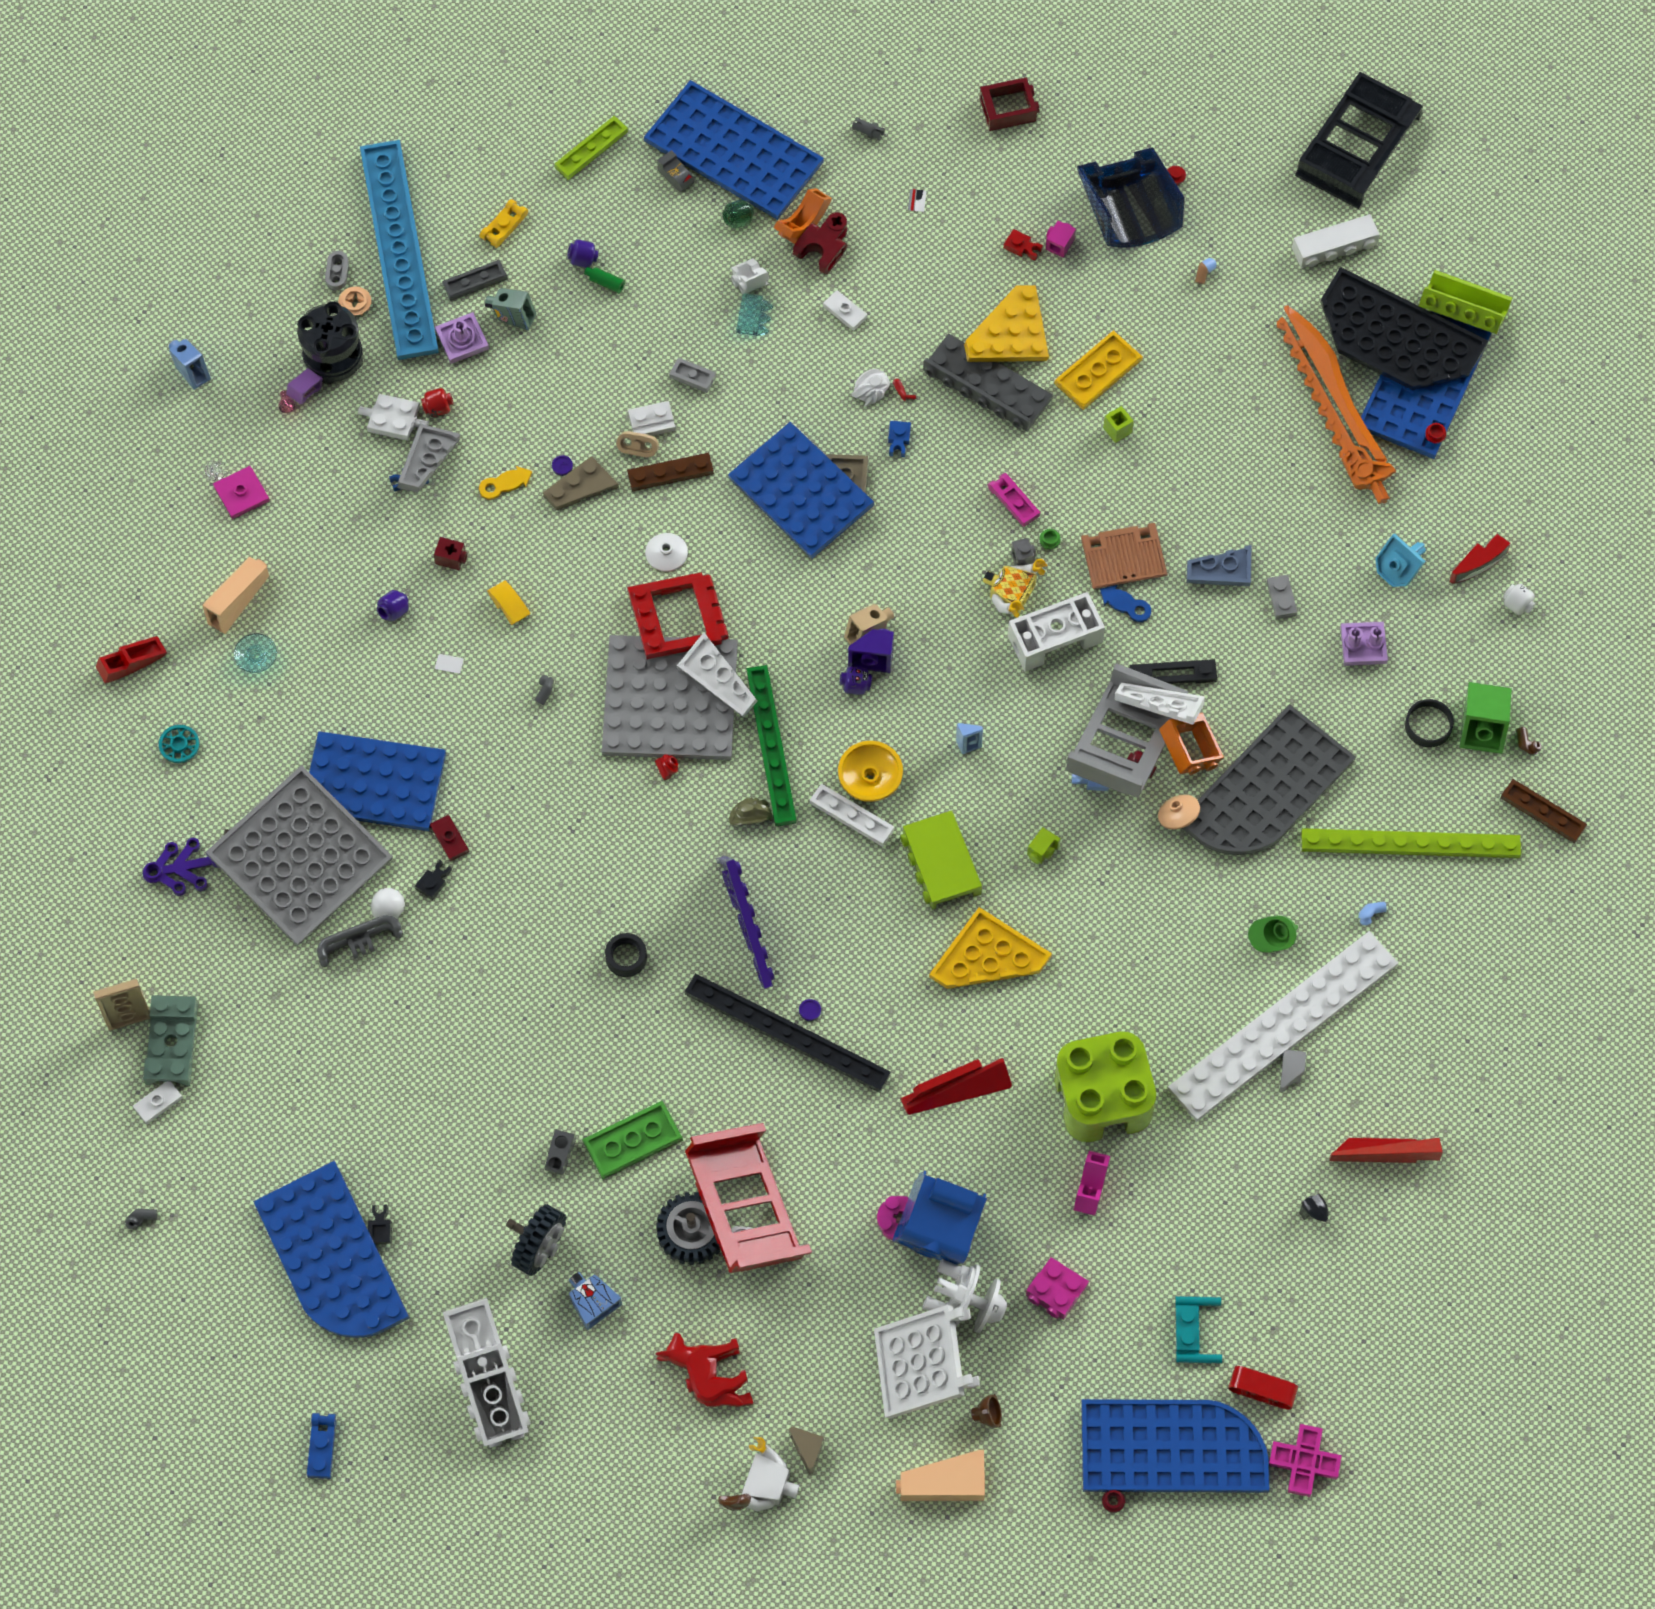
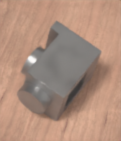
(1023, 552)

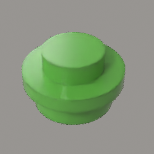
(1050, 539)

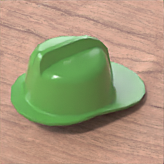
(1272, 933)

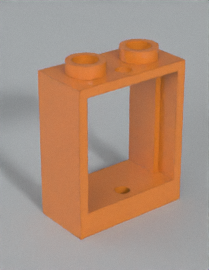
(1204, 739)

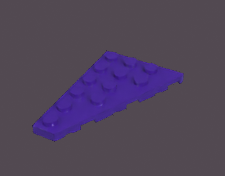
(737, 892)

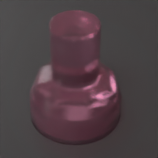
(286, 403)

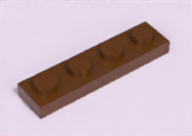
(670, 472)
(1543, 811)

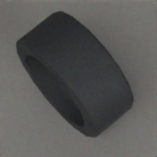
(620, 939)

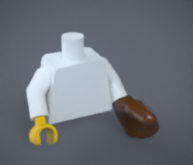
(765, 1482)

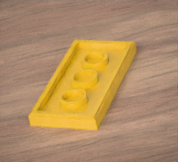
(1098, 370)

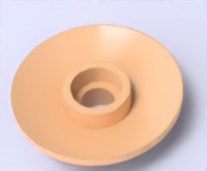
(1179, 812)

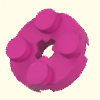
(885, 1219)

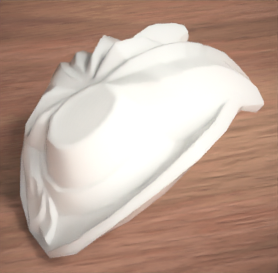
(871, 386)

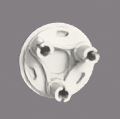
(962, 1294)

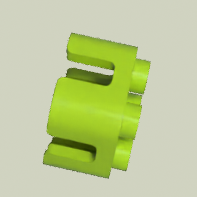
(1105, 1084)

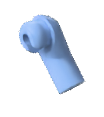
(1369, 910)

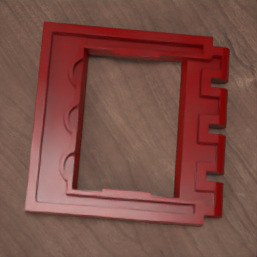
(648, 622)

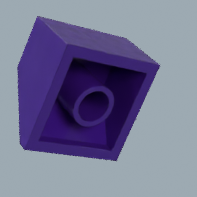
(873, 651)

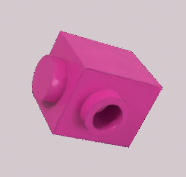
(1060, 238)

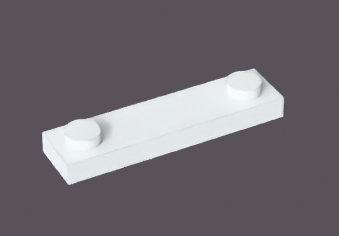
(852, 815)

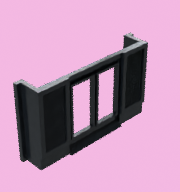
(1341, 171)

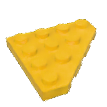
(1010, 331)
(987, 953)

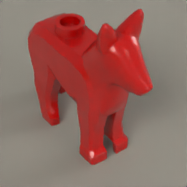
(702, 1371)

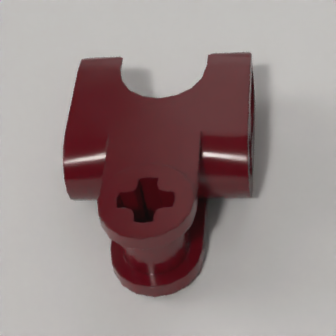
(824, 240)

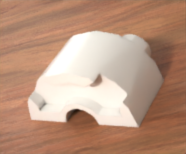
(749, 276)

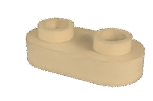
(638, 445)

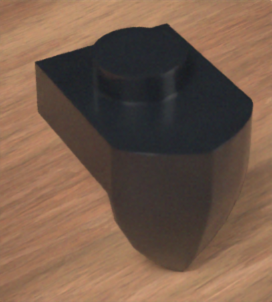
(1314, 1207)

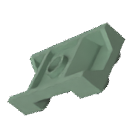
(177, 1019)

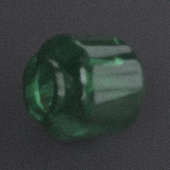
(738, 214)

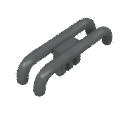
(358, 937)

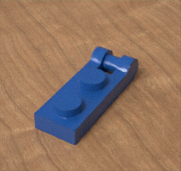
(321, 1446)

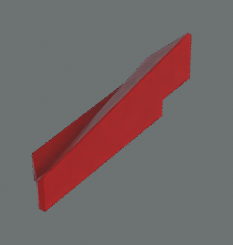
(958, 1085)
(1387, 1150)

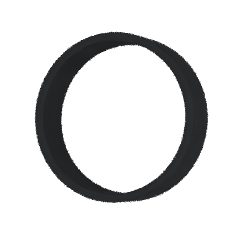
(1429, 703)

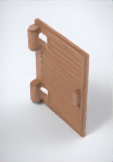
(1124, 555)

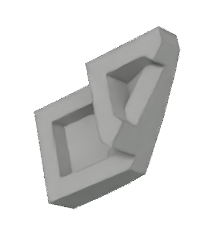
(1292, 1068)

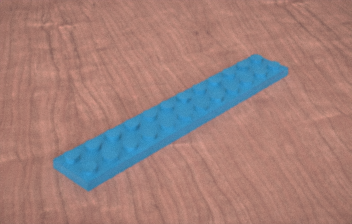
(399, 250)

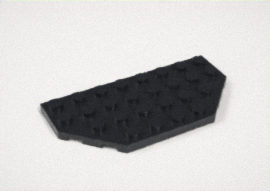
(1396, 334)

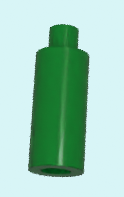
(605, 279)

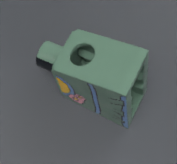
(512, 307)

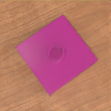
(241, 492)

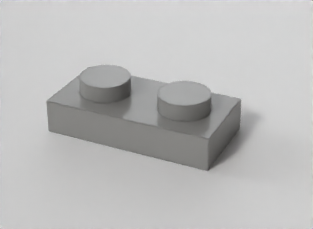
(692, 375)
(1281, 597)

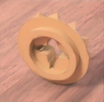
(348, 296)

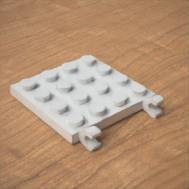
(921, 1361)

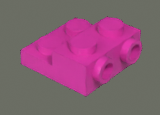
(1056, 1289)

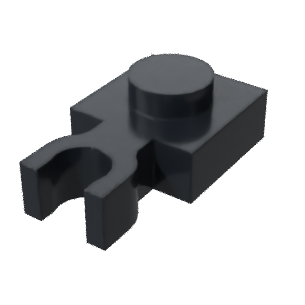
(432, 882)
(380, 1228)

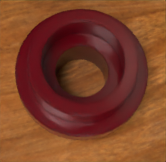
(1113, 1494)

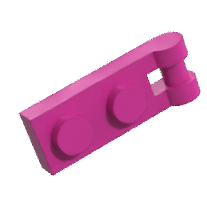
(1014, 499)

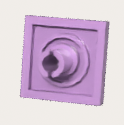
(461, 338)

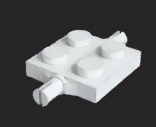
(392, 417)

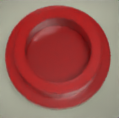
(1177, 173)
(1435, 433)

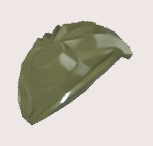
(750, 812)

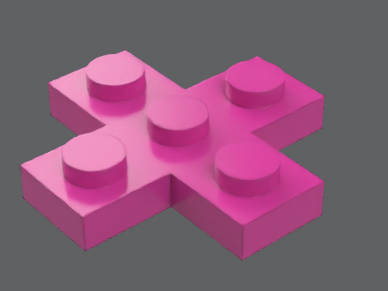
(1305, 1460)

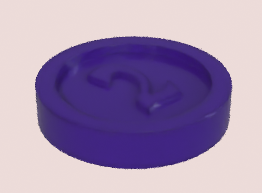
(562, 465)
(810, 1010)

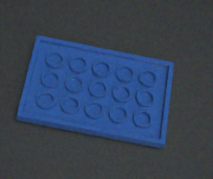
(801, 490)
(380, 778)

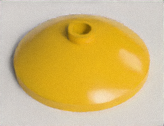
(870, 759)

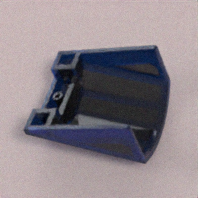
(1133, 199)

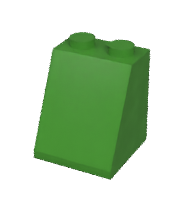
(1485, 717)

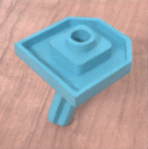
(1399, 562)

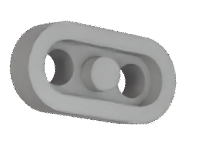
(336, 272)

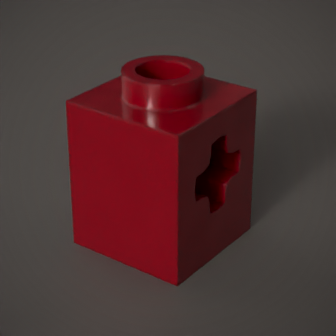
(450, 553)

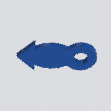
(1125, 603)

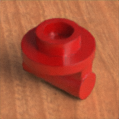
(667, 766)

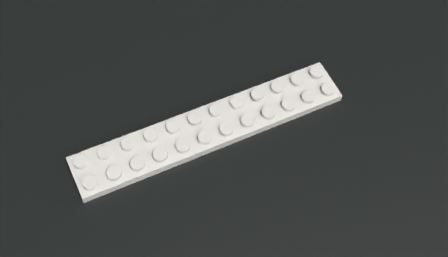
(1282, 1026)

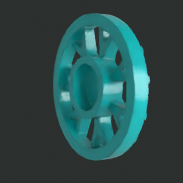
(179, 744)

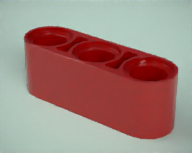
(1263, 1387)

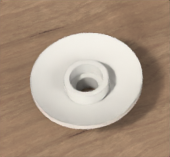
(666, 560)

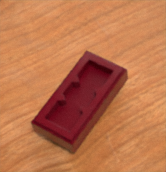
(449, 838)

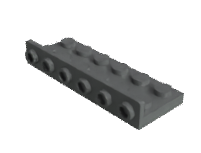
(988, 384)

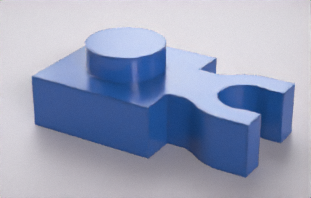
(899, 435)

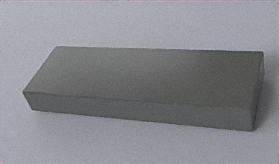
(474, 280)

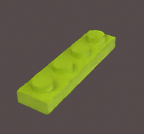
(591, 147)

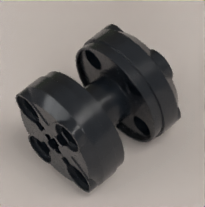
(330, 342)

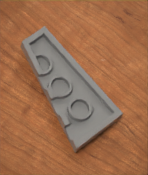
(425, 456)

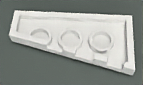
(714, 673)
(1163, 702)

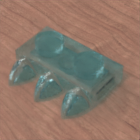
(751, 315)

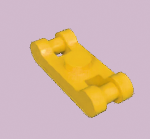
(504, 223)

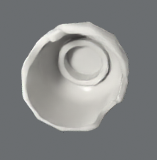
(387, 902)

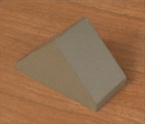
(808, 1447)

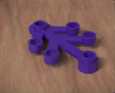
(179, 867)

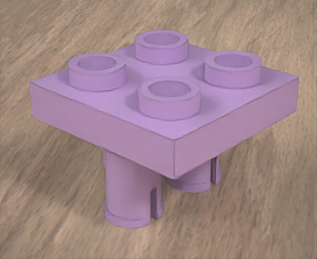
(1363, 643)

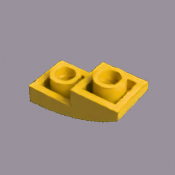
(509, 602)

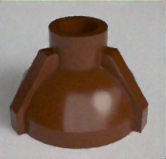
(988, 1412)

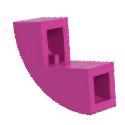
(1091, 1183)

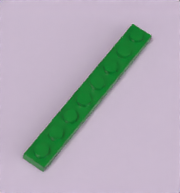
(771, 746)

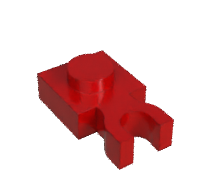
(1021, 243)

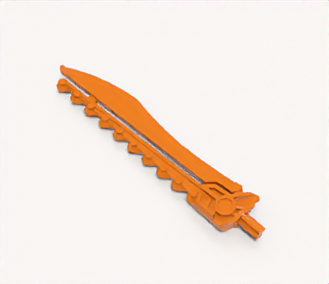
(1358, 463)

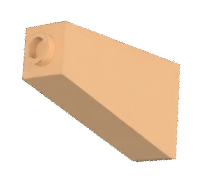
(235, 594)
(947, 1480)

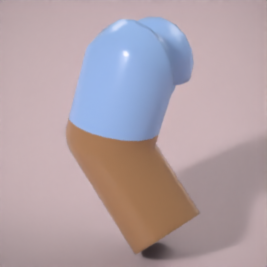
(1205, 268)

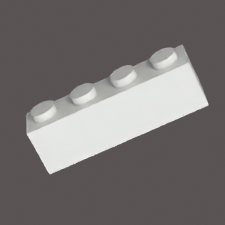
(1335, 241)

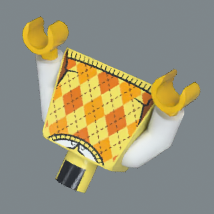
(1013, 586)

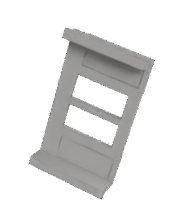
(1107, 767)

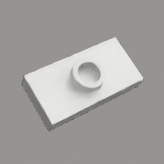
(845, 310)
(157, 1102)

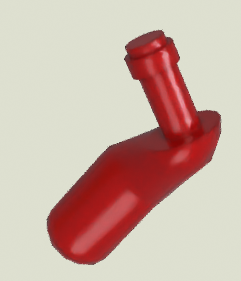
(901, 391)

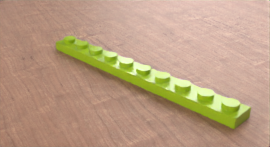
(1410, 843)

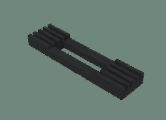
(1204, 671)

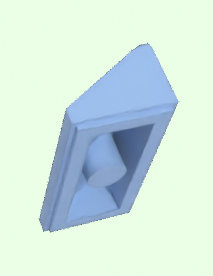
(969, 737)

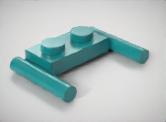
(1188, 1329)

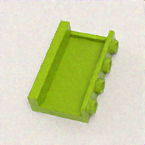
(1465, 302)
(940, 859)

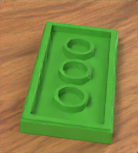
(632, 1139)

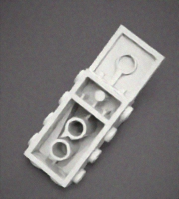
(486, 1374)

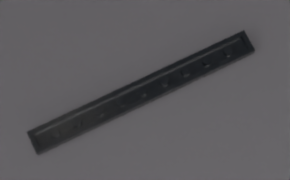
(787, 1033)

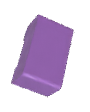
(304, 386)

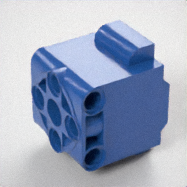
(939, 1219)

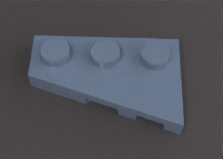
(1222, 569)

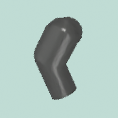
(547, 685)
(138, 1216)

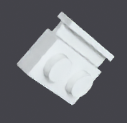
(652, 419)

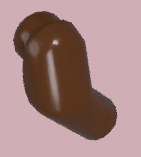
(1525, 744)

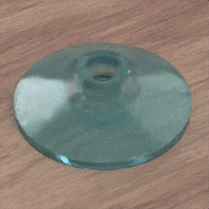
(251, 645)

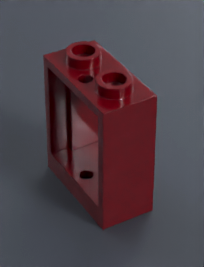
(1012, 118)

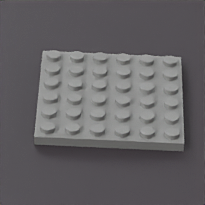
(660, 708)
(299, 855)

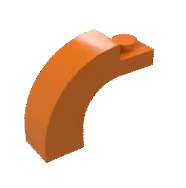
(809, 211)

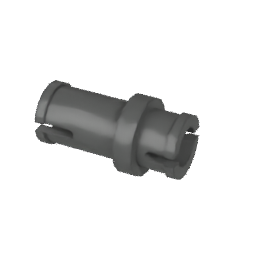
(872, 130)

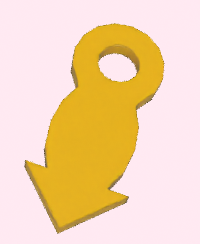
(505, 482)

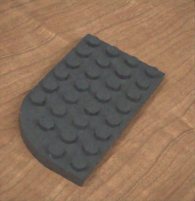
(1269, 786)

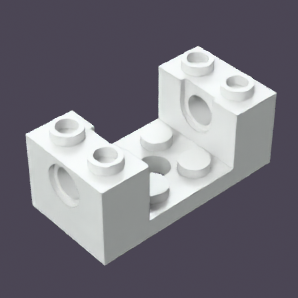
(1034, 636)

